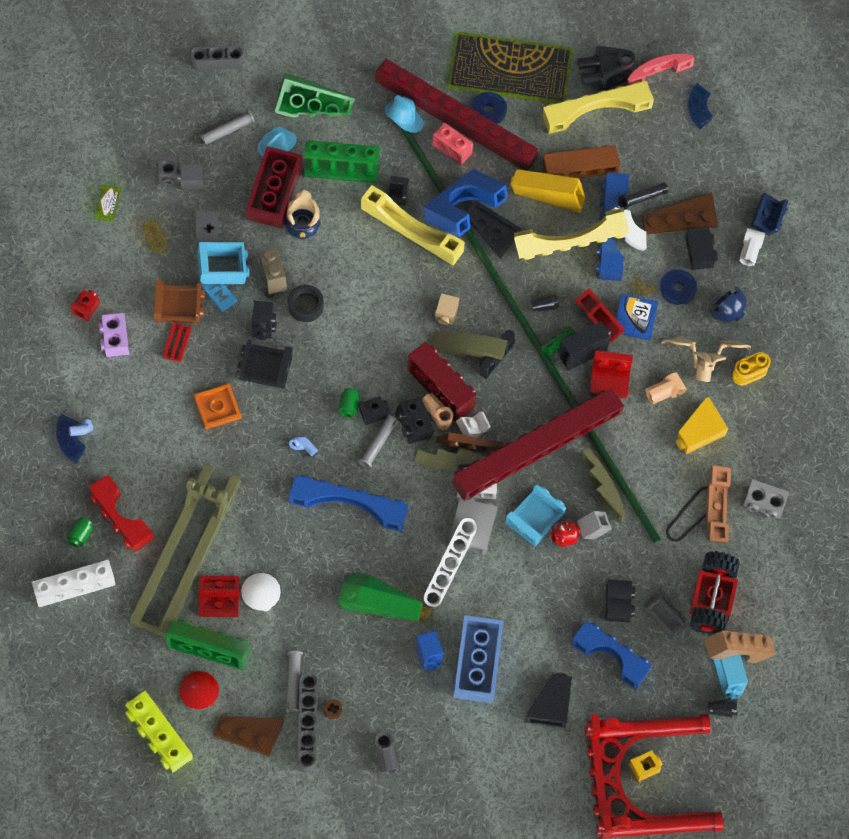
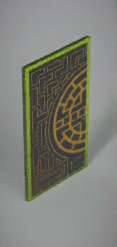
(510, 68)

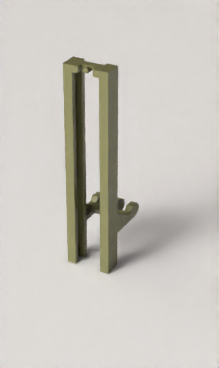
(195, 490)

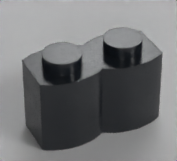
(619, 600)

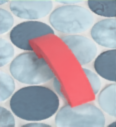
(678, 61)

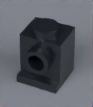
(373, 415)

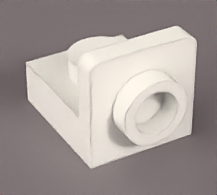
(474, 426)

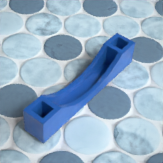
(611, 260)
(310, 492)

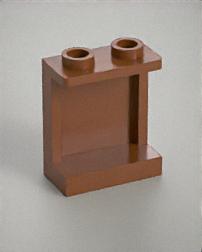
(178, 303)

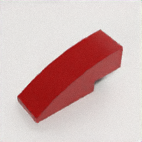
(598, 312)

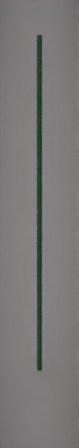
(537, 345)

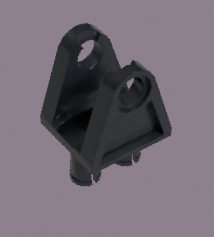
(607, 67)

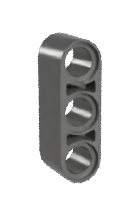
(210, 52)

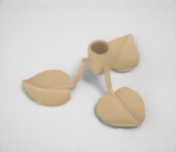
(705, 367)

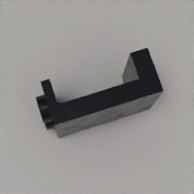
(265, 365)

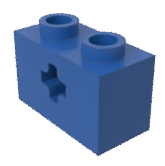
(429, 650)

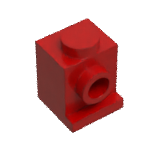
(82, 309)

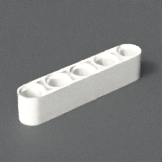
(451, 552)

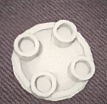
(260, 591)

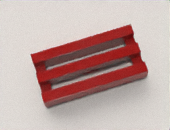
(181, 328)

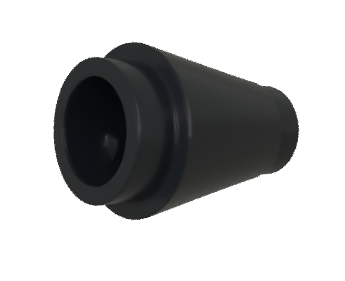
(546, 302)
(724, 707)

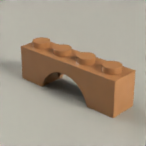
(729, 643)

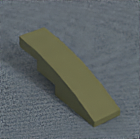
(469, 344)
(447, 460)
(605, 490)

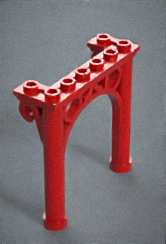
(622, 826)

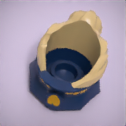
(302, 216)

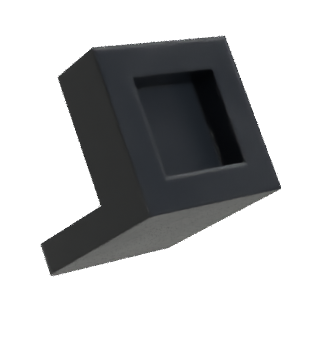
(399, 189)

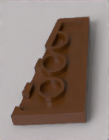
(686, 215)

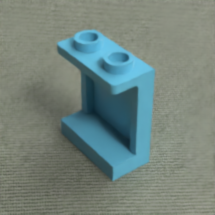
(536, 515)

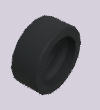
(305, 290)

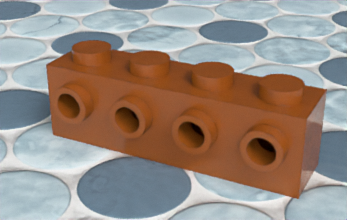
(582, 163)

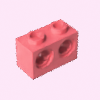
(452, 144)

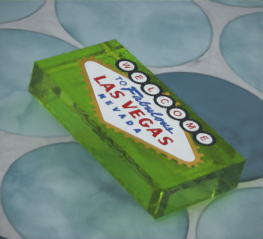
(108, 203)

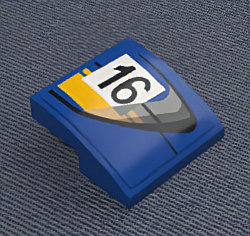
(637, 316)

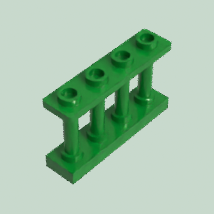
(341, 161)

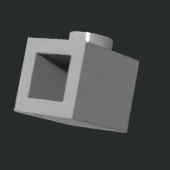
(594, 525)

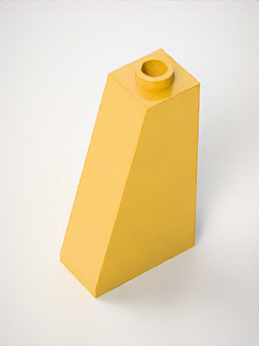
(549, 189)

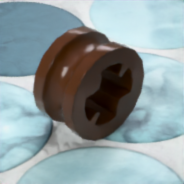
(335, 703)

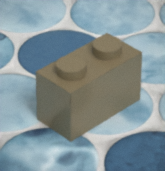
(272, 270)

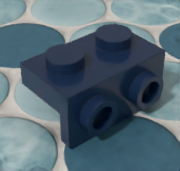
(769, 214)

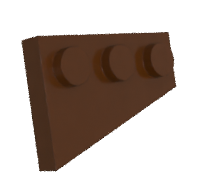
(469, 442)
(250, 733)

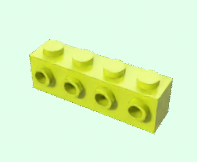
(158, 731)

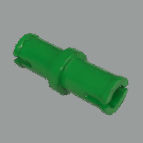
(555, 343)

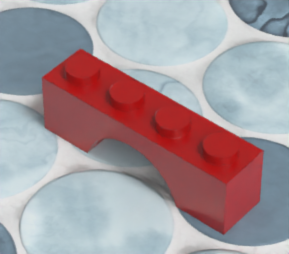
(134, 532)

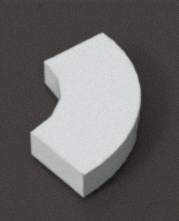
(636, 236)

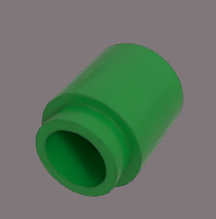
(349, 403)
(79, 532)

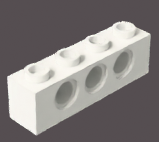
(73, 583)

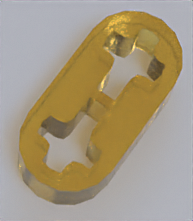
(152, 238)

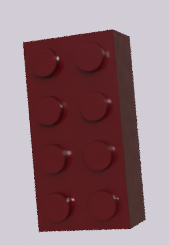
(274, 187)
(439, 378)

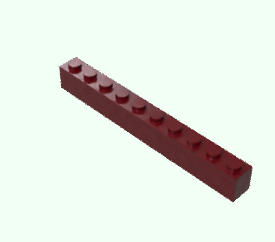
(456, 115)
(537, 444)

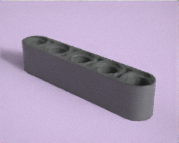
(307, 712)

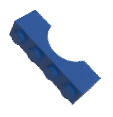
(592, 639)

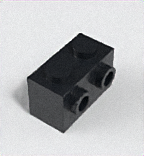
(263, 320)
(414, 420)

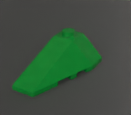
(305, 97)
(372, 596)

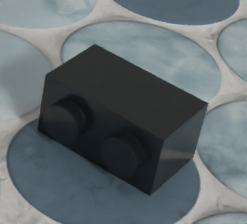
(700, 248)

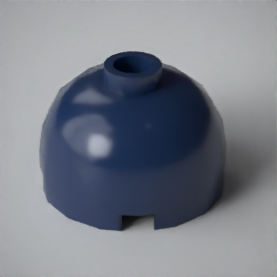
(730, 306)

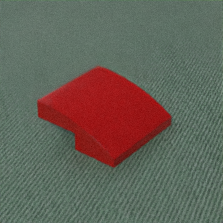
(218, 596)

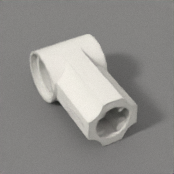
(752, 243)

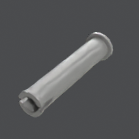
(227, 128)
(378, 442)
(293, 681)

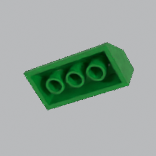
(208, 644)

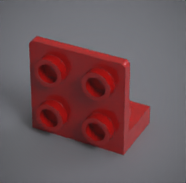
(611, 371)

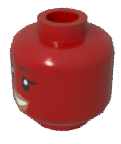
(565, 533)

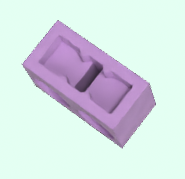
(116, 334)

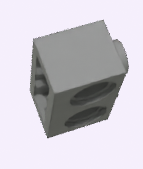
(767, 494)

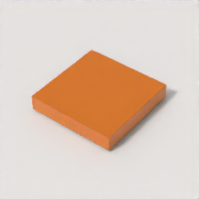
(217, 406)

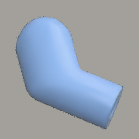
(82, 429)
(303, 443)

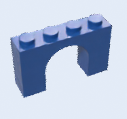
(472, 186)

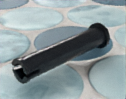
(643, 195)

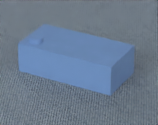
(478, 659)

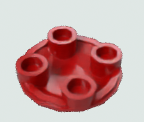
(199, 690)

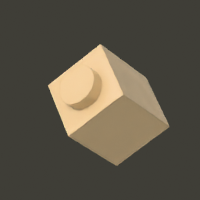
(447, 309)

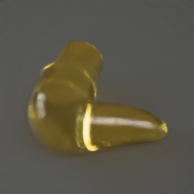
(644, 289)

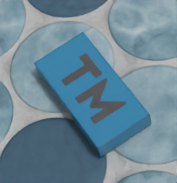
(220, 295)

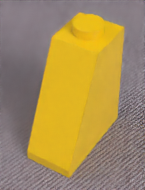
(701, 428)

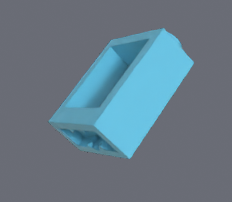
(222, 249)
(731, 676)

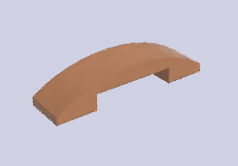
(716, 504)

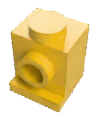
(649, 759)

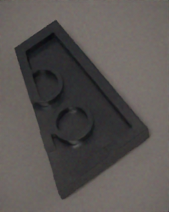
(493, 228)

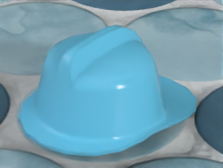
(403, 113)
(277, 138)

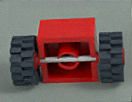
(714, 593)

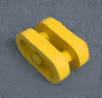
(751, 368)

